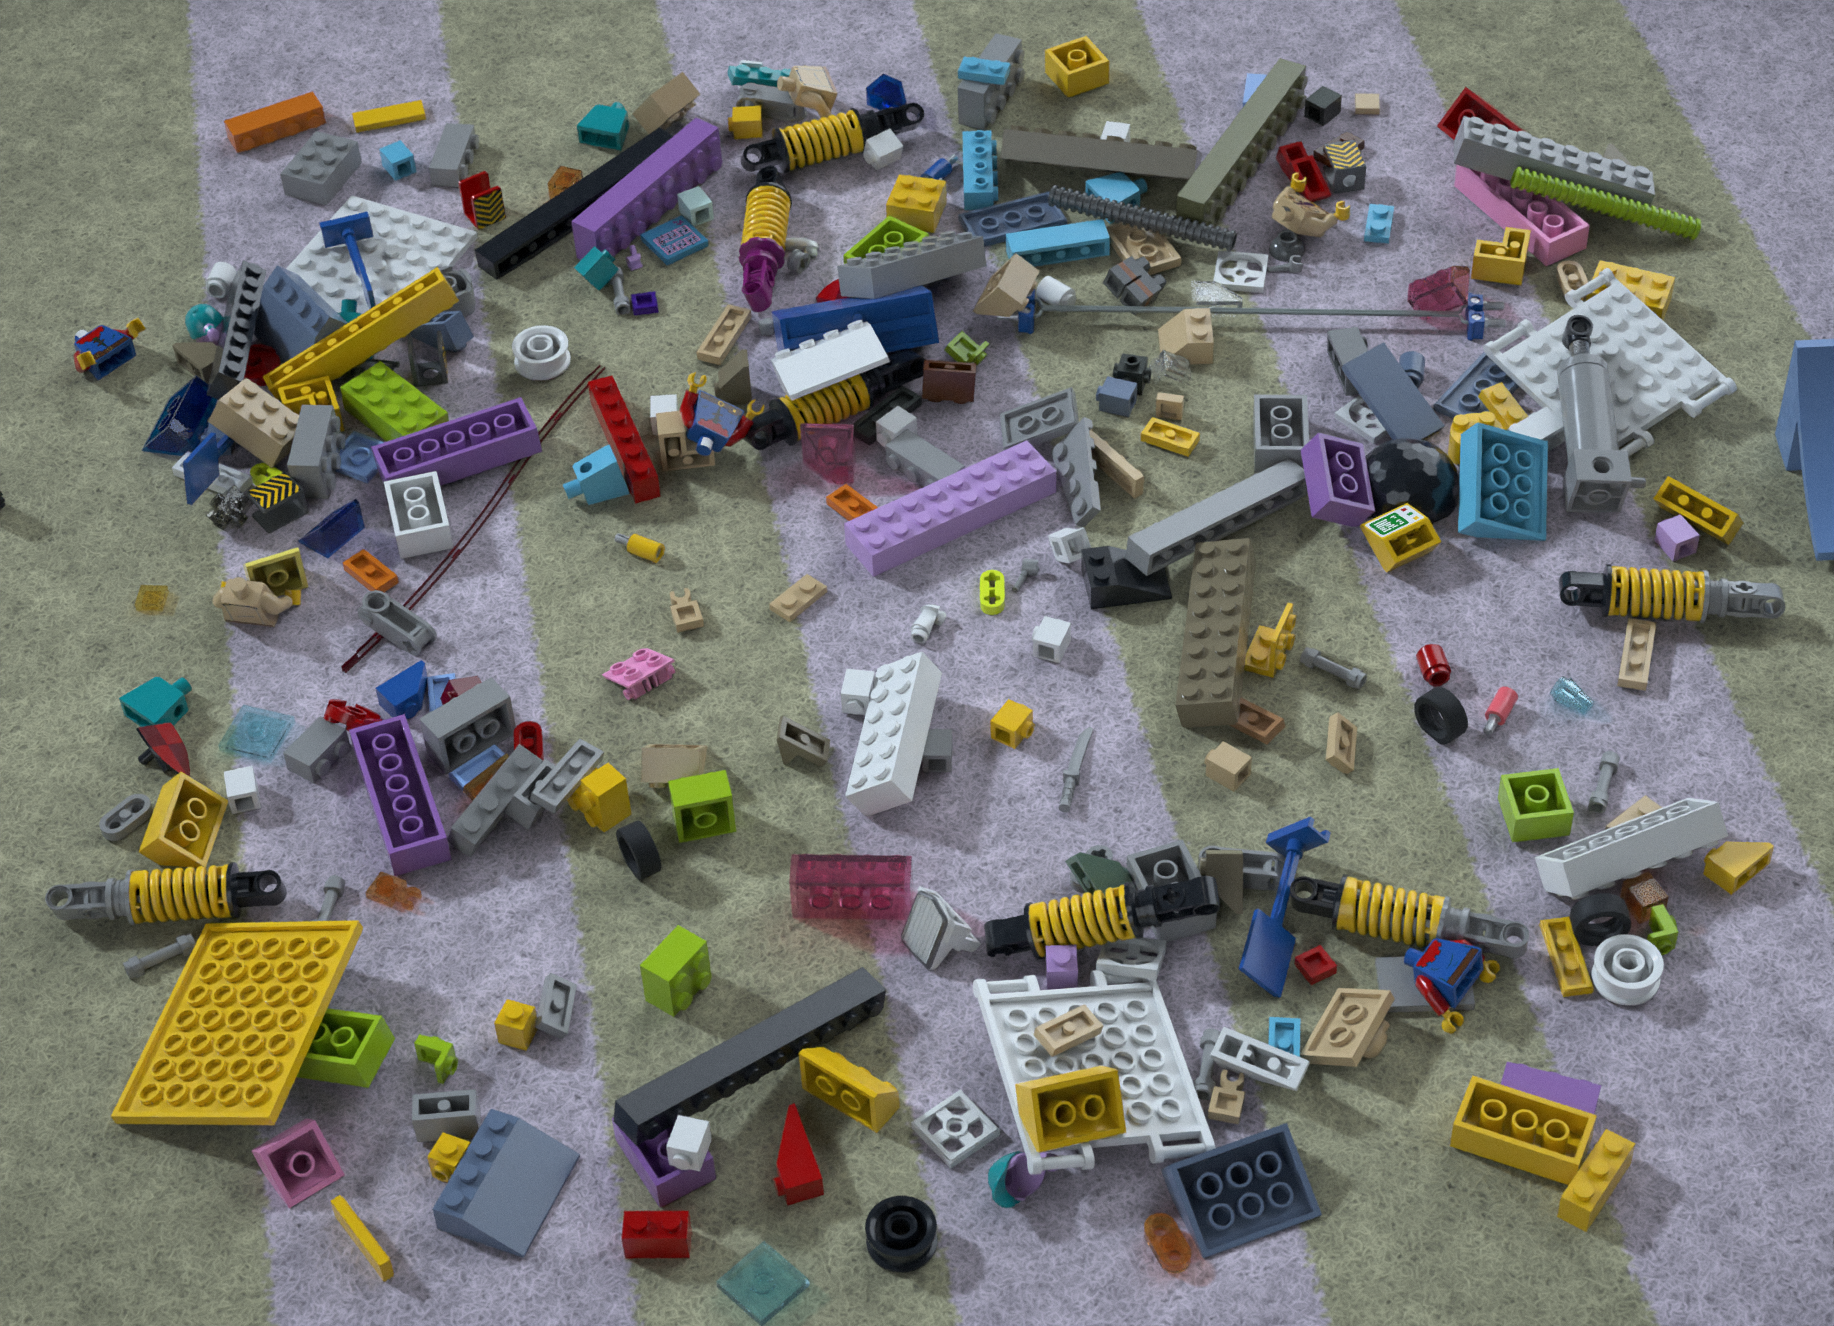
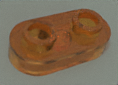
(1168, 1245)

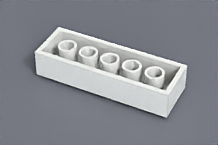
(894, 734)
(1631, 848)

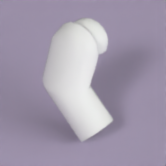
(803, 244)

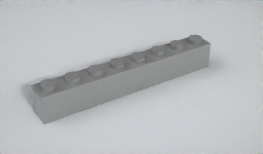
(1216, 516)

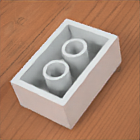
(418, 515)

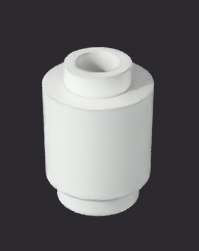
(220, 279)

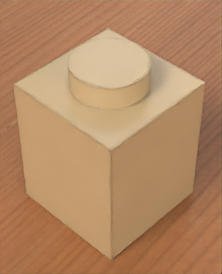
(1228, 766)

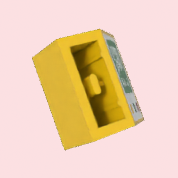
(1400, 536)

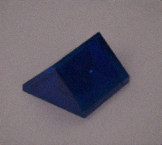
(335, 529)

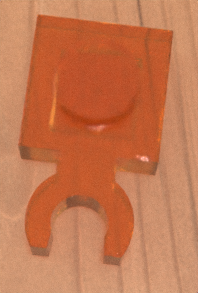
(389, 889)

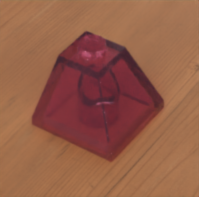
(829, 451)

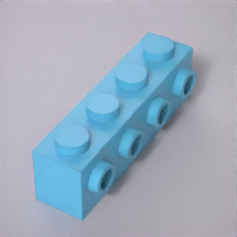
(978, 168)

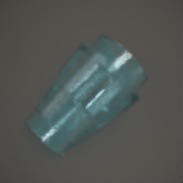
(1571, 695)

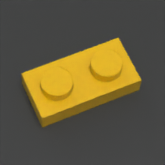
(1502, 405)
(1170, 436)

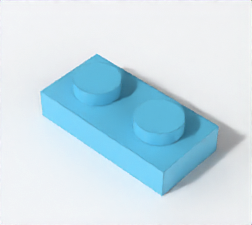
(984, 70)
(1379, 223)
(1285, 1034)

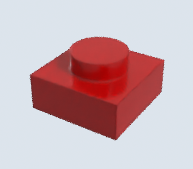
(1315, 965)

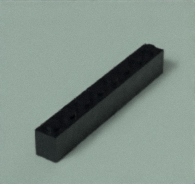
(237, 330)

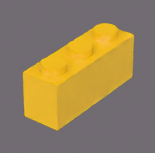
(1698, 510)
(1596, 1180)

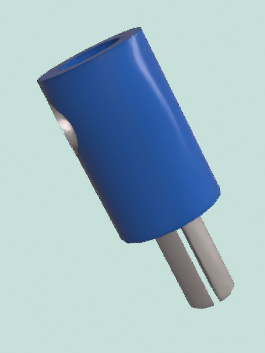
(940, 168)

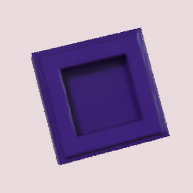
(644, 303)

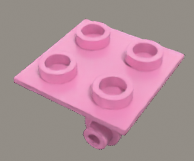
(640, 671)

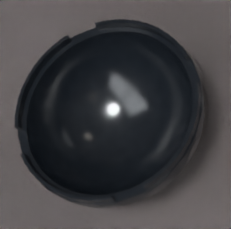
(1413, 474)

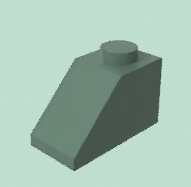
(1097, 872)

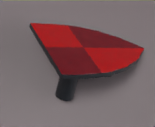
(166, 748)

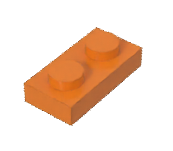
(849, 502)
(370, 572)

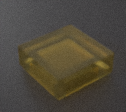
(151, 597)

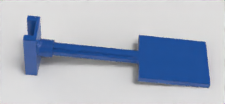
(348, 231)
(203, 465)
(1268, 943)

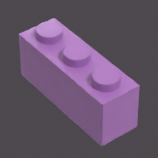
(1552, 1086)

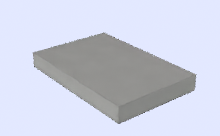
(1040, 419)
(1399, 979)

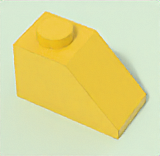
(1736, 863)

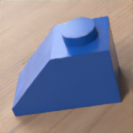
(404, 691)

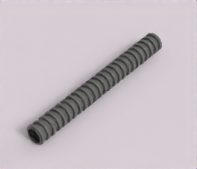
(1142, 218)

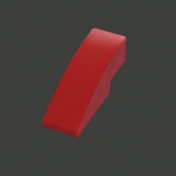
(1295, 159)

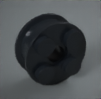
(906, 1251)

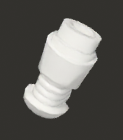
(922, 626)

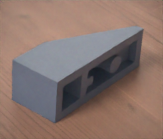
(453, 329)

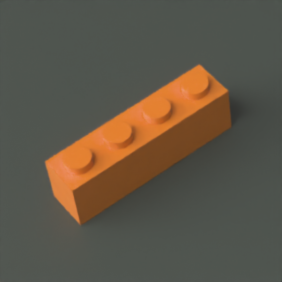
(275, 122)

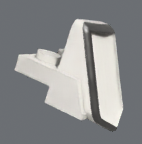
(935, 929)

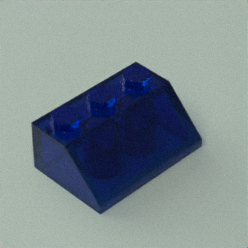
(182, 420)

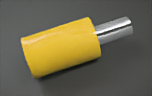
(642, 546)

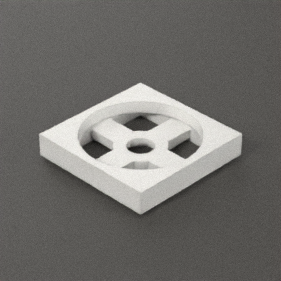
(1242, 260)
(1359, 427)
(1142, 967)
(971, 1144)

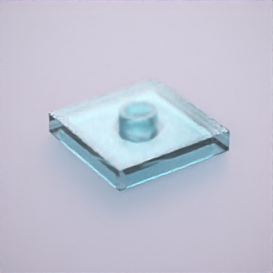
(256, 733)
(762, 1283)

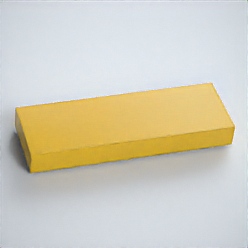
(389, 116)
(1566, 957)
(362, 1238)

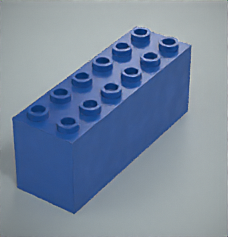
(897, 319)

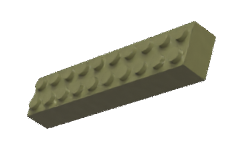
(1244, 144)

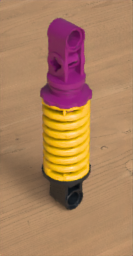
(764, 237)

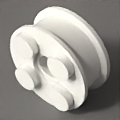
(541, 352)
(1627, 969)

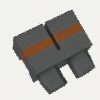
(1133, 283)

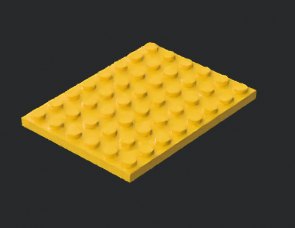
(238, 1024)

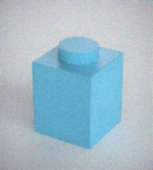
(397, 160)

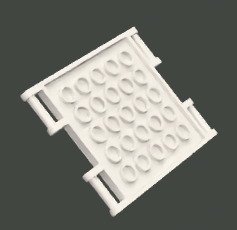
(1646, 361)
(1134, 1040)

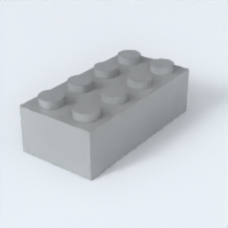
(981, 100)

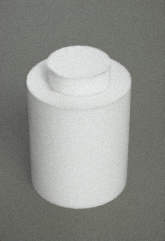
(1055, 292)

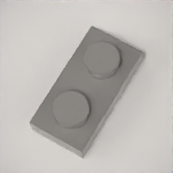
(556, 1006)

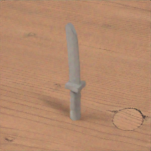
(1072, 776)

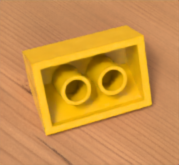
(183, 824)
(848, 1087)
(1071, 1107)

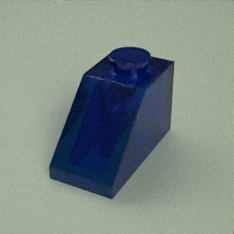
(885, 93)

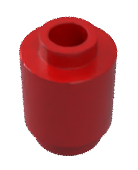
(1433, 664)

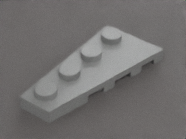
(1077, 472)

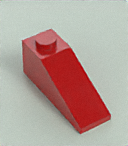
(796, 1165)

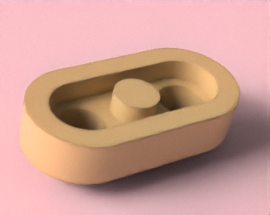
(1575, 279)

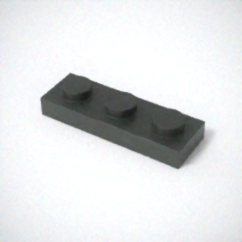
(866, 426)

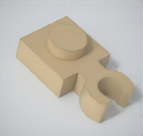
(685, 612)
(1227, 1100)

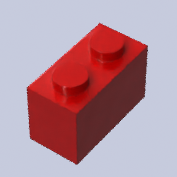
(656, 1234)

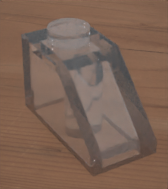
(1215, 295)

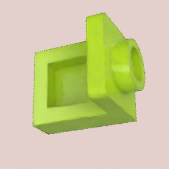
(965, 350)
(1664, 930)
(437, 1052)

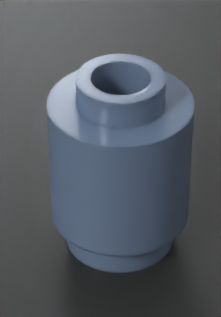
(1414, 366)

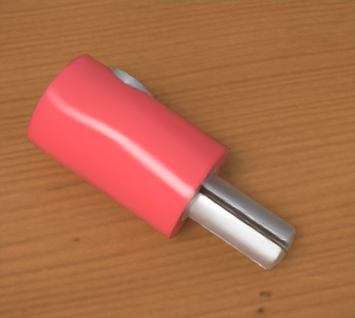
(1499, 708)

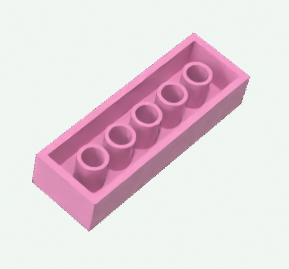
(1553, 226)

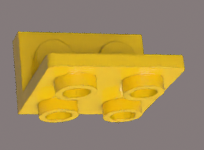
(1269, 645)

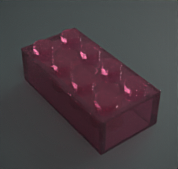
(851, 886)

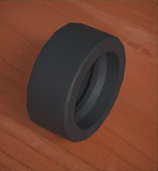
(1446, 703)
(638, 850)
(1595, 907)

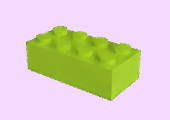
(390, 403)

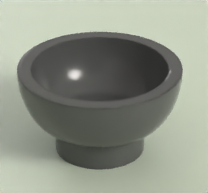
(1286, 245)

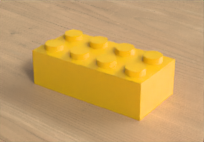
(1522, 1130)

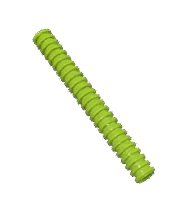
(1605, 203)

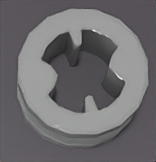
(798, 261)

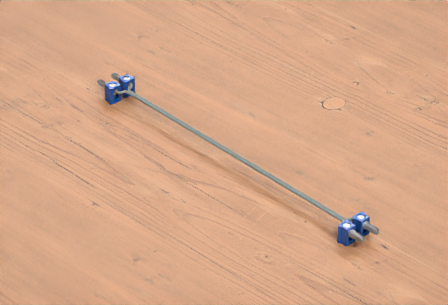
(1474, 313)

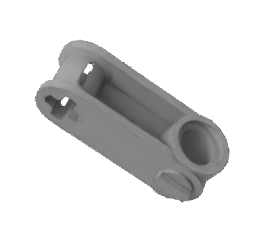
(773, 102)
(395, 622)
(1256, 867)

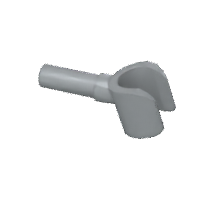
(1293, 266)
(1029, 567)

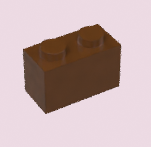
(949, 381)

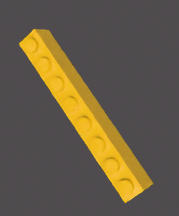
(367, 333)

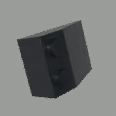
(1117, 582)

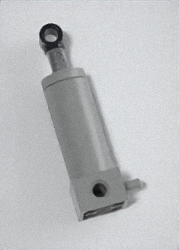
(1596, 468)

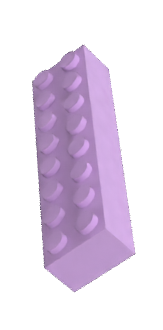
(950, 508)

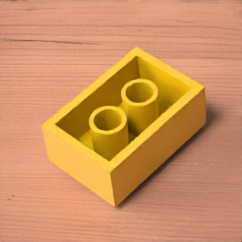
(1650, 287)

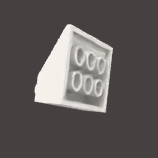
(828, 359)

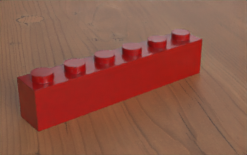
(624, 439)

